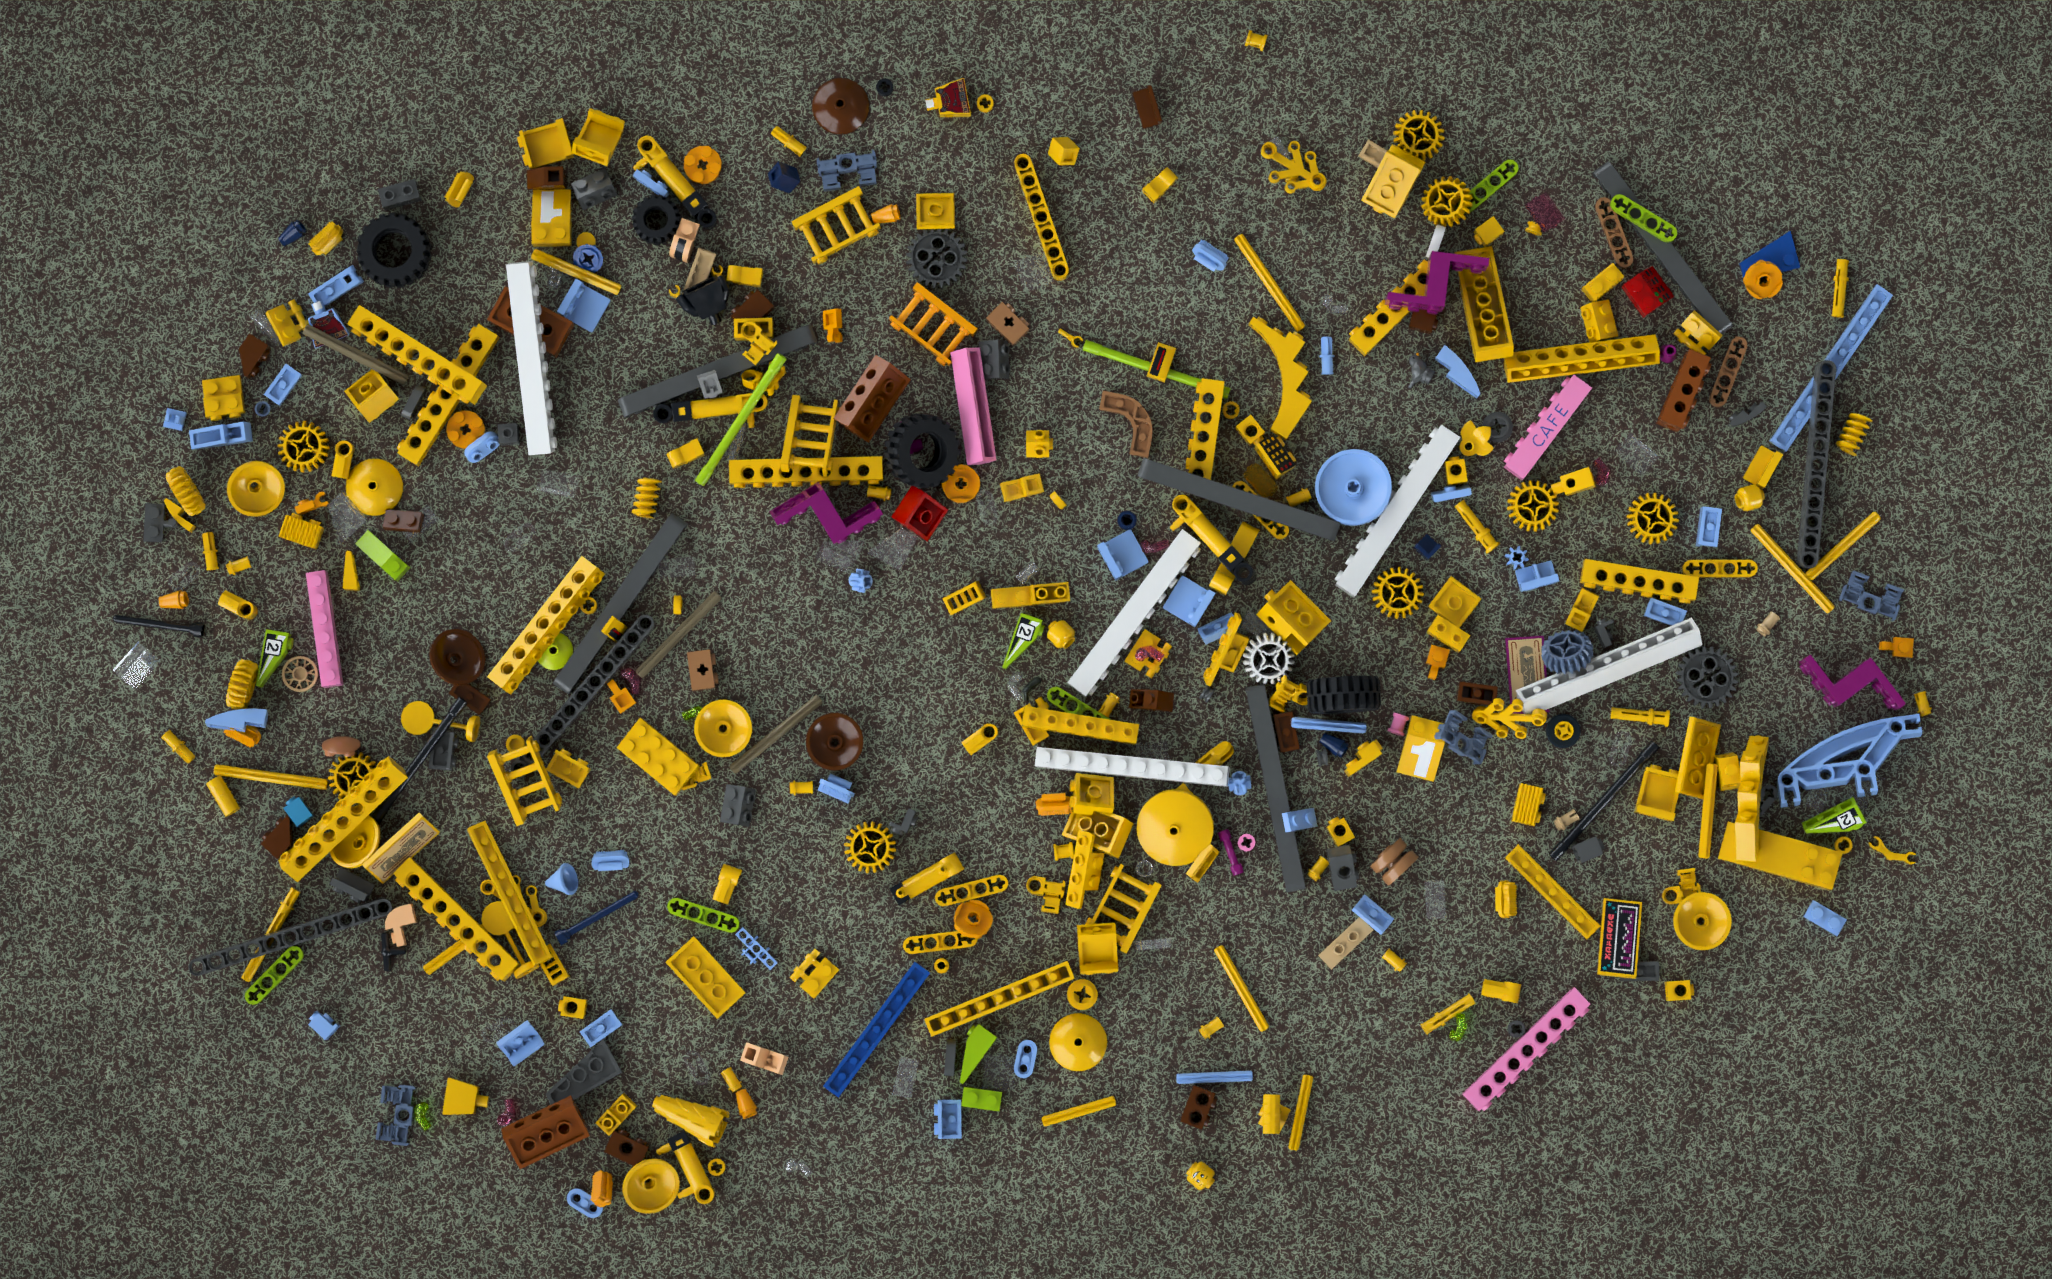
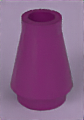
(1664, 356)

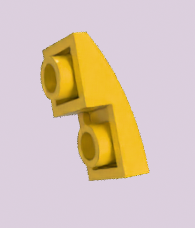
(616, 1114)

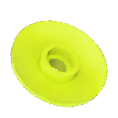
(560, 658)

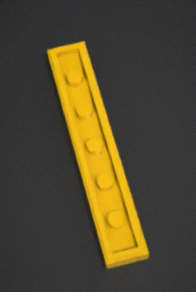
(1552, 891)

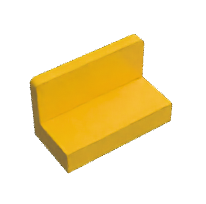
(1762, 467)

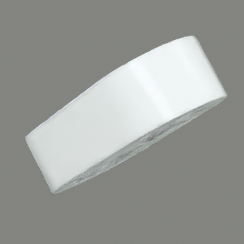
(1436, 239)

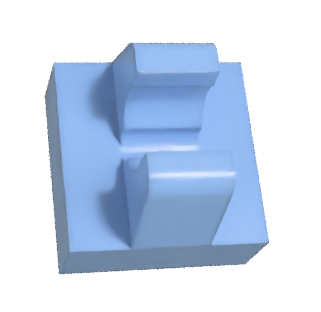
(174, 419)

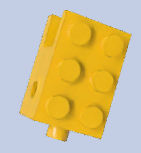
(1393, 181)
(1293, 616)

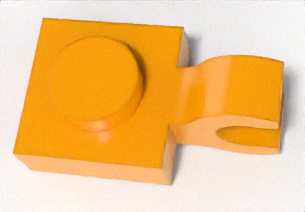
(832, 322)
(307, 506)
(1900, 647)
(1437, 659)
(622, 698)

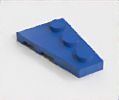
(1780, 252)

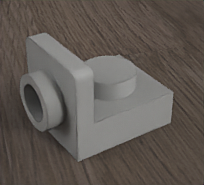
(709, 384)

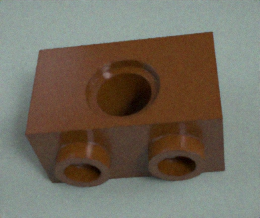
(1476, 693)
(615, 1147)

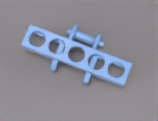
(750, 947)

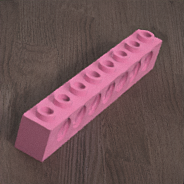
(1473, 1093)

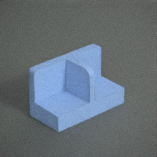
(1708, 526)
(1536, 576)

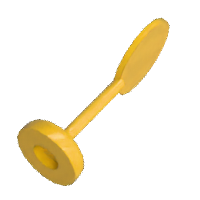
(419, 718)
(497, 922)

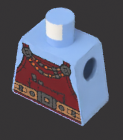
(327, 321)

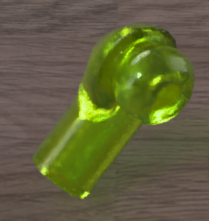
(690, 713)
(1461, 1028)
(419, 1116)

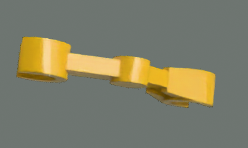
(1890, 855)

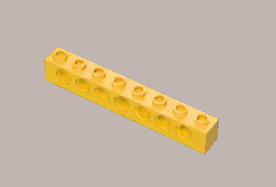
(363, 318)
(1582, 358)
(416, 455)
(738, 467)
(546, 625)
(341, 828)
(412, 868)
(999, 998)

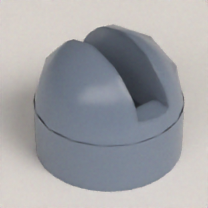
(266, 410)

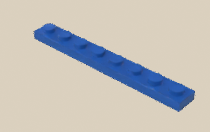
(876, 1029)

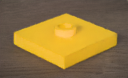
(935, 211)
(1454, 602)

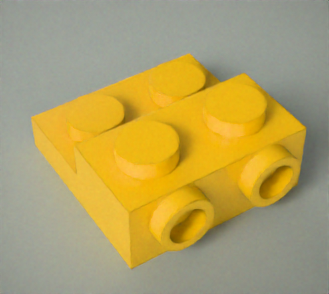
(223, 397)
(1366, 753)
(1092, 794)

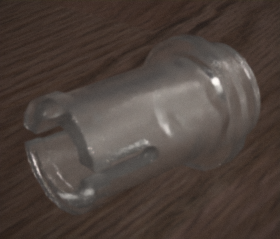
(1280, 147)
(1027, 572)

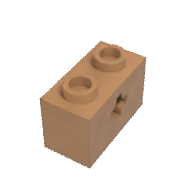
(997, 321)
(699, 681)

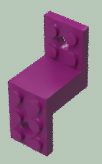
(1436, 282)
(835, 527)
(1851, 683)

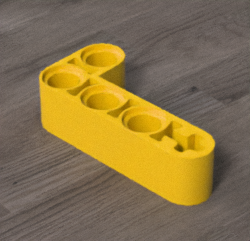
(1242, 543)

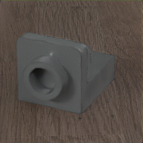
(1604, 635)

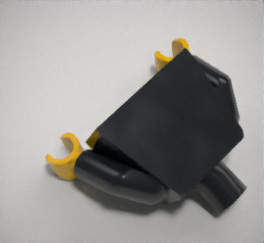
(705, 298)

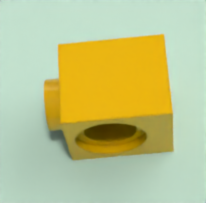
(1488, 232)
(1250, 422)
(1455, 479)
(1340, 840)
(1670, 990)
(581, 1007)

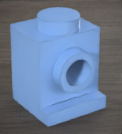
(323, 1025)

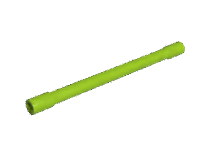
(1100, 350)
(773, 369)

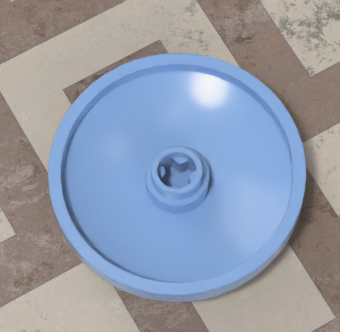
(1353, 487)

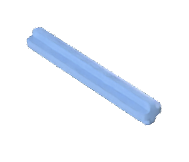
(1328, 725)
(1213, 1077)

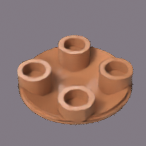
(341, 745)

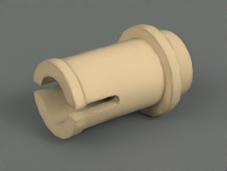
(1769, 622)
(1565, 820)

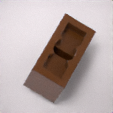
(1192, 1105)

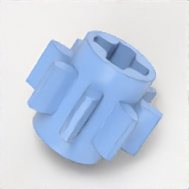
(1516, 563)
(860, 580)
(1239, 783)

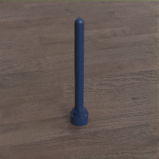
(564, 935)

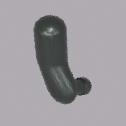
(1033, 683)

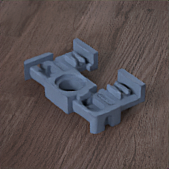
(863, 162)
(1884, 607)
(1471, 746)
(404, 1098)

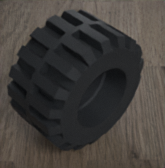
(649, 205)

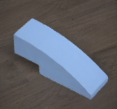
(1458, 371)
(221, 435)
(239, 719)

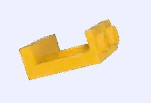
(598, 137)
(545, 144)
(1657, 793)
(1097, 948)

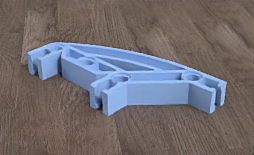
(1876, 734)

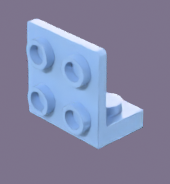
(583, 306)
(1122, 554)
(1188, 601)

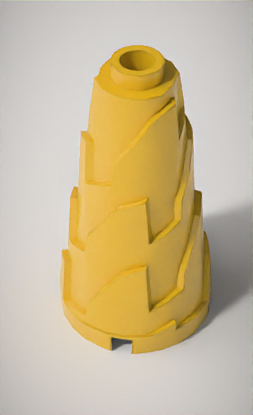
(699, 1120)

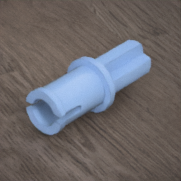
(1326, 355)

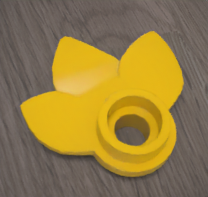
(1477, 437)

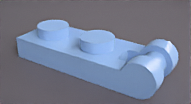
(336, 286)

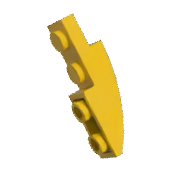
(1030, 595)

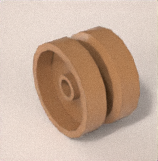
(1394, 861)

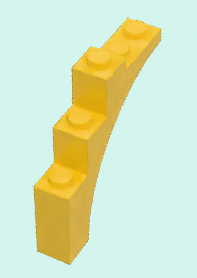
(1285, 350)
(1749, 797)

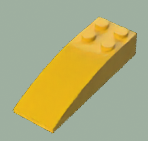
(1485, 309)
(1787, 858)

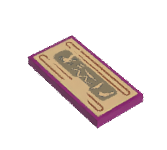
(1524, 663)

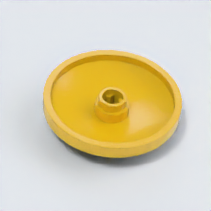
(1180, 811)

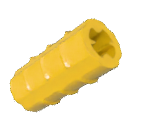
(223, 796)
(1271, 1114)

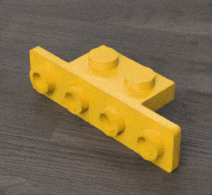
(1229, 652)
(1085, 869)

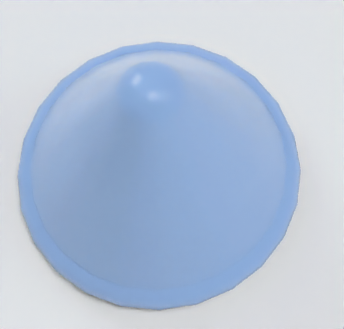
(564, 879)

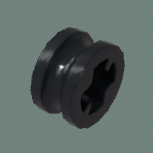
(888, 83)

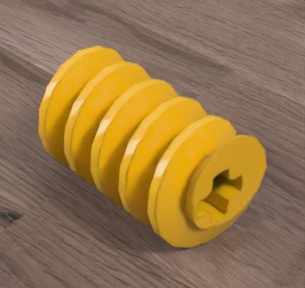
(1853, 433)
(646, 497)

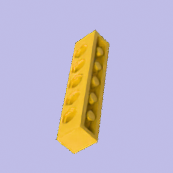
(1366, 344)
(1215, 388)
(1688, 583)
(1080, 725)

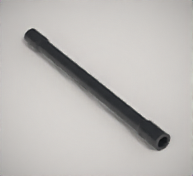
(452, 714)
(1645, 755)

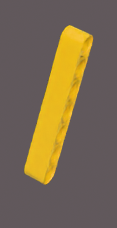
(1041, 207)

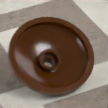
(845, 118)
(466, 652)
(832, 727)

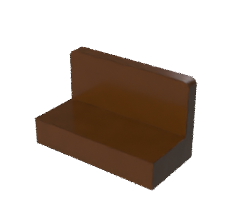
(1147, 107)

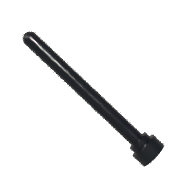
(194, 629)

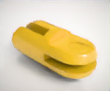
(1218, 754)

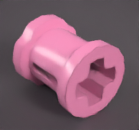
(1398, 724)
(1252, 844)

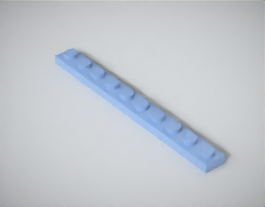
(1840, 356)

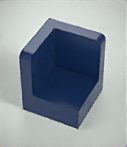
(784, 177)
(1427, 547)

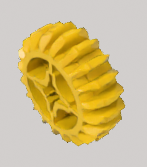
(1410, 132)
(1439, 205)
(301, 454)
(185, 491)
(1533, 514)
(1644, 515)
(1387, 605)
(242, 684)
(357, 768)
(878, 862)

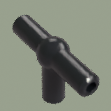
(387, 951)

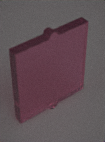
(1544, 212)

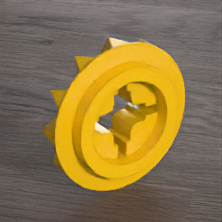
(1090, 989)

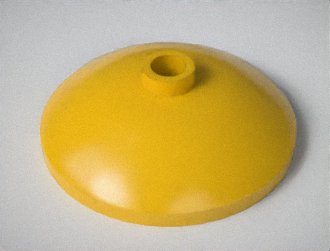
(385, 494)
(259, 499)
(723, 713)
(350, 852)
(1716, 921)
(1067, 1031)
(655, 1194)

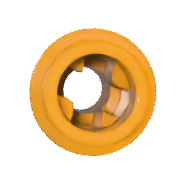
(886, 215)
(174, 600)
(745, 1104)

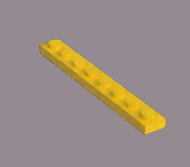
(509, 893)

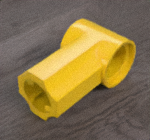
(342, 462)
(236, 605)
(978, 739)
(728, 880)
(1505, 991)

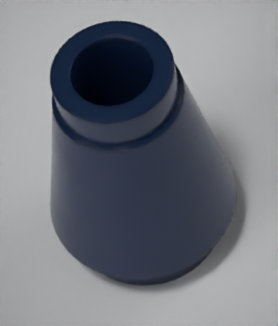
(292, 233)
(1126, 515)
(1335, 745)

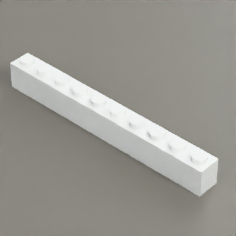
(530, 357)
(1397, 511)
(1134, 612)
(1611, 666)
(1132, 766)

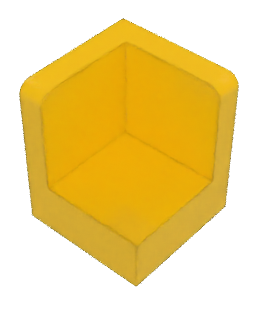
(1063, 151)

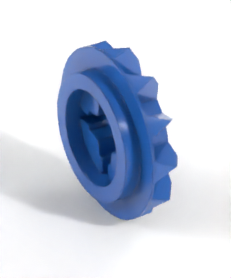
(579, 256)

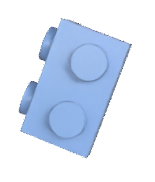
(520, 1043)
(949, 1119)

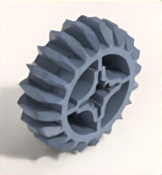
(1567, 651)

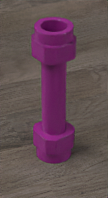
(1236, 867)

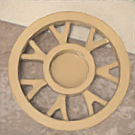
(299, 674)

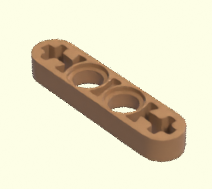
(1616, 232)
(1726, 371)

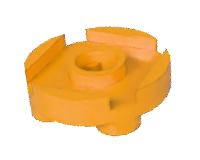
(699, 175)
(1758, 270)
(459, 420)
(969, 491)
(968, 928)

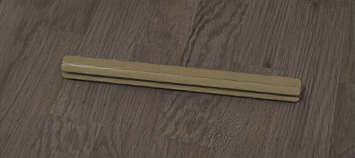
(355, 354)
(678, 634)
(775, 734)

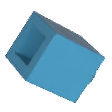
(298, 811)

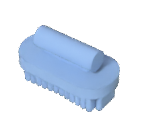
(1209, 256)
(836, 788)
(610, 860)

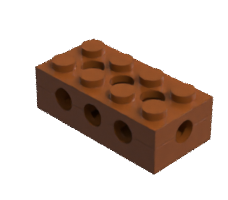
(560, 325)
(1700, 366)
(872, 398)
(561, 1125)

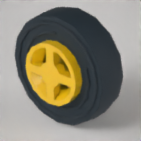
(1565, 725)

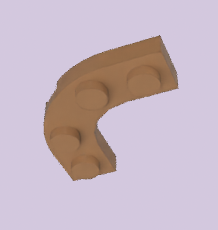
(1136, 415)

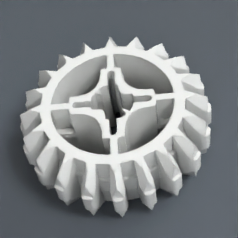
(1262, 664)

